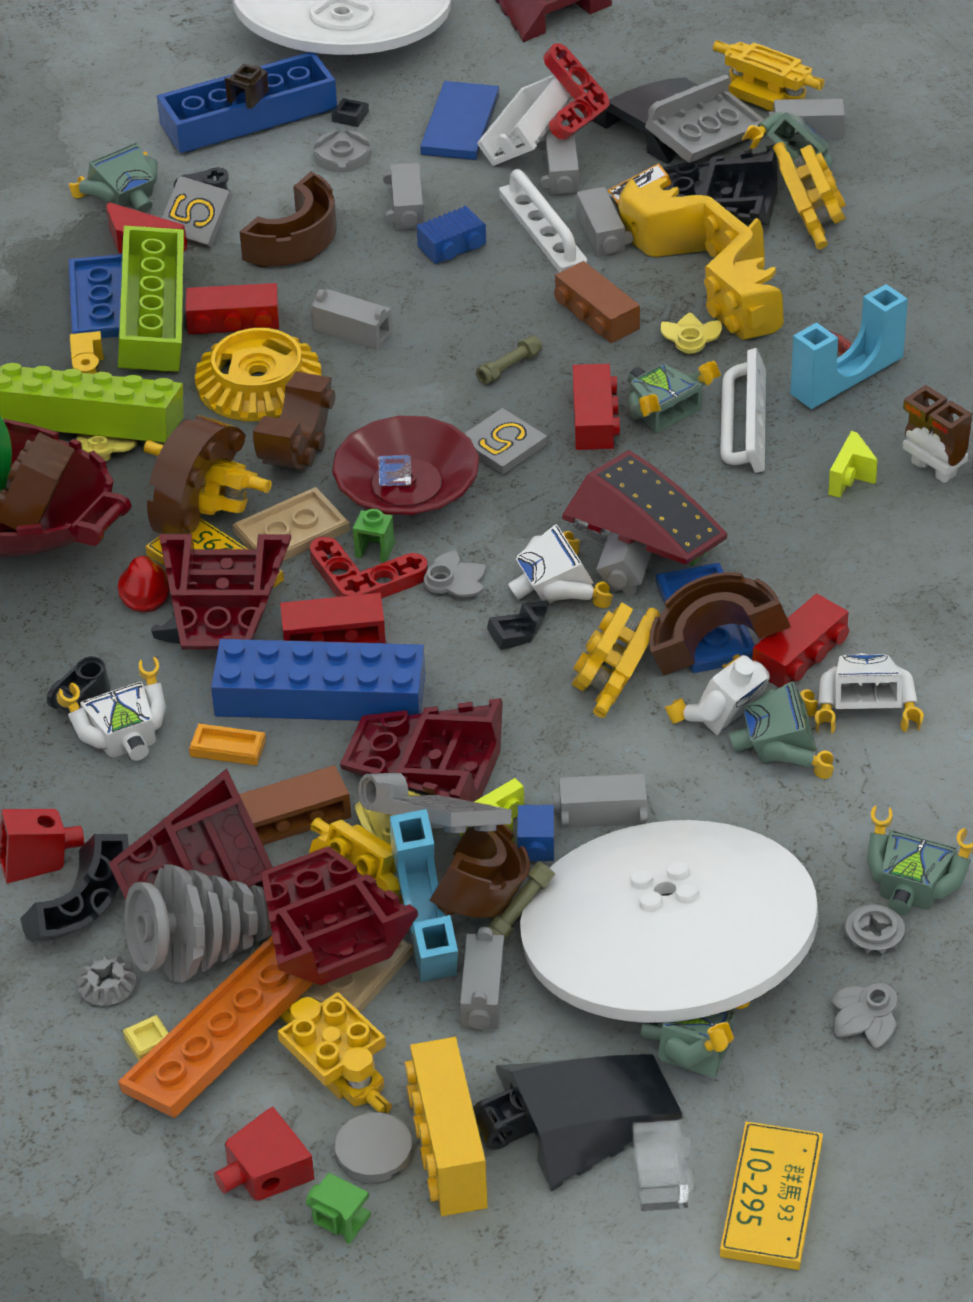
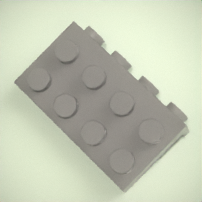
(701, 119)

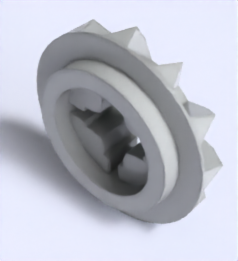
(883, 919)
(111, 990)

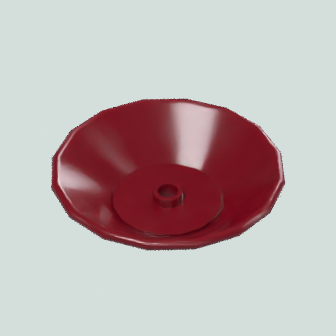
(441, 464)

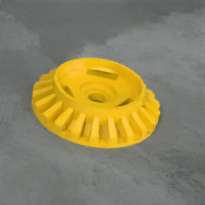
(252, 351)

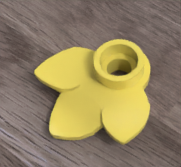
(690, 333)
(105, 445)

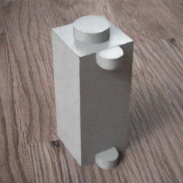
(823, 115)
(561, 164)
(406, 195)
(601, 222)
(351, 318)
(623, 564)
(601, 800)
(482, 980)

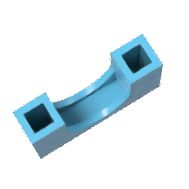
(880, 342)
(415, 867)

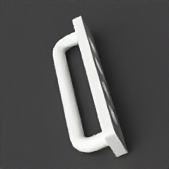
(522, 190)
(755, 413)

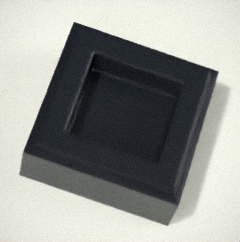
(350, 112)

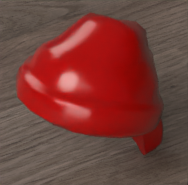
(143, 585)

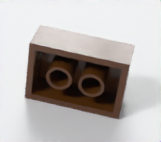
(33, 481)

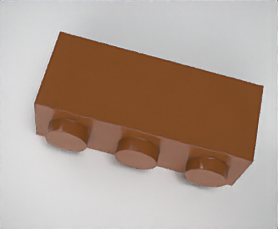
(597, 302)
(295, 803)

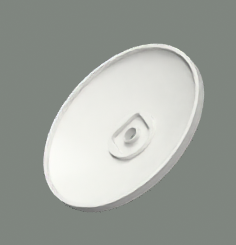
(342, 25)
(723, 937)

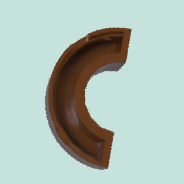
(297, 236)
(300, 430)
(182, 471)
(706, 605)
(482, 874)

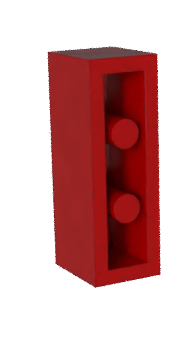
(232, 308)
(595, 406)
(335, 619)
(813, 633)

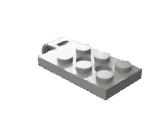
(389, 795)

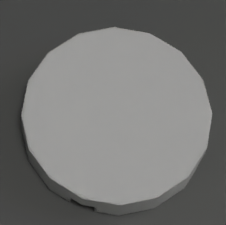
(342, 151)
(373, 1147)

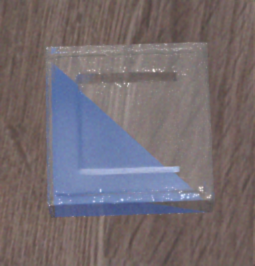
(395, 470)

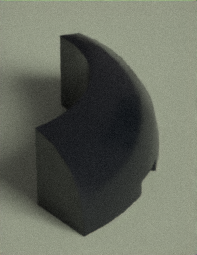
(88, 898)

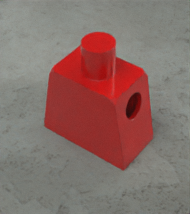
(34, 842)
(265, 1158)

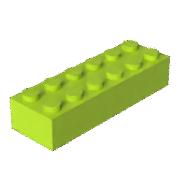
(151, 299)
(91, 402)

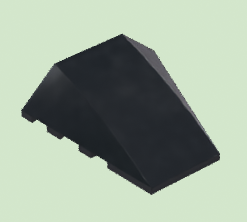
(634, 107)
(739, 184)
(588, 1107)

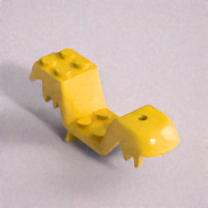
(698, 223)

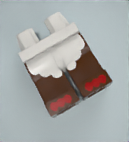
(933, 433)

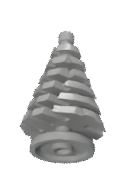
(192, 921)

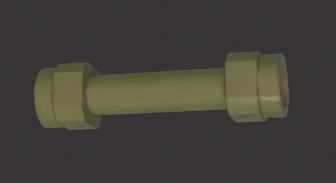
(491, 370)
(538, 878)

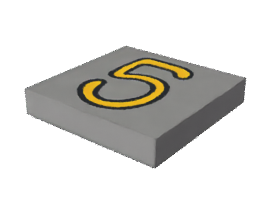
(198, 208)
(505, 440)

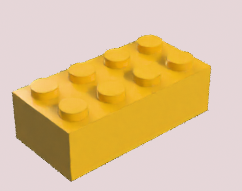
(446, 1127)

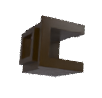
(252, 79)

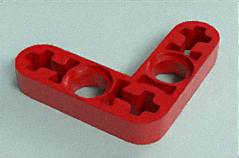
(583, 100)
(404, 571)

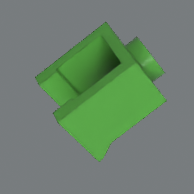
(374, 527)
(338, 1206)

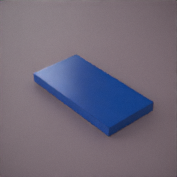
(459, 120)
(95, 294)
(722, 642)

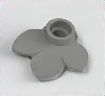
(454, 577)
(862, 1015)

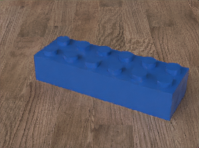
(203, 117)
(316, 679)

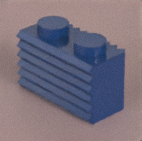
(451, 234)

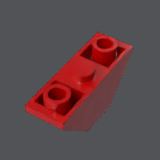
(122, 216)

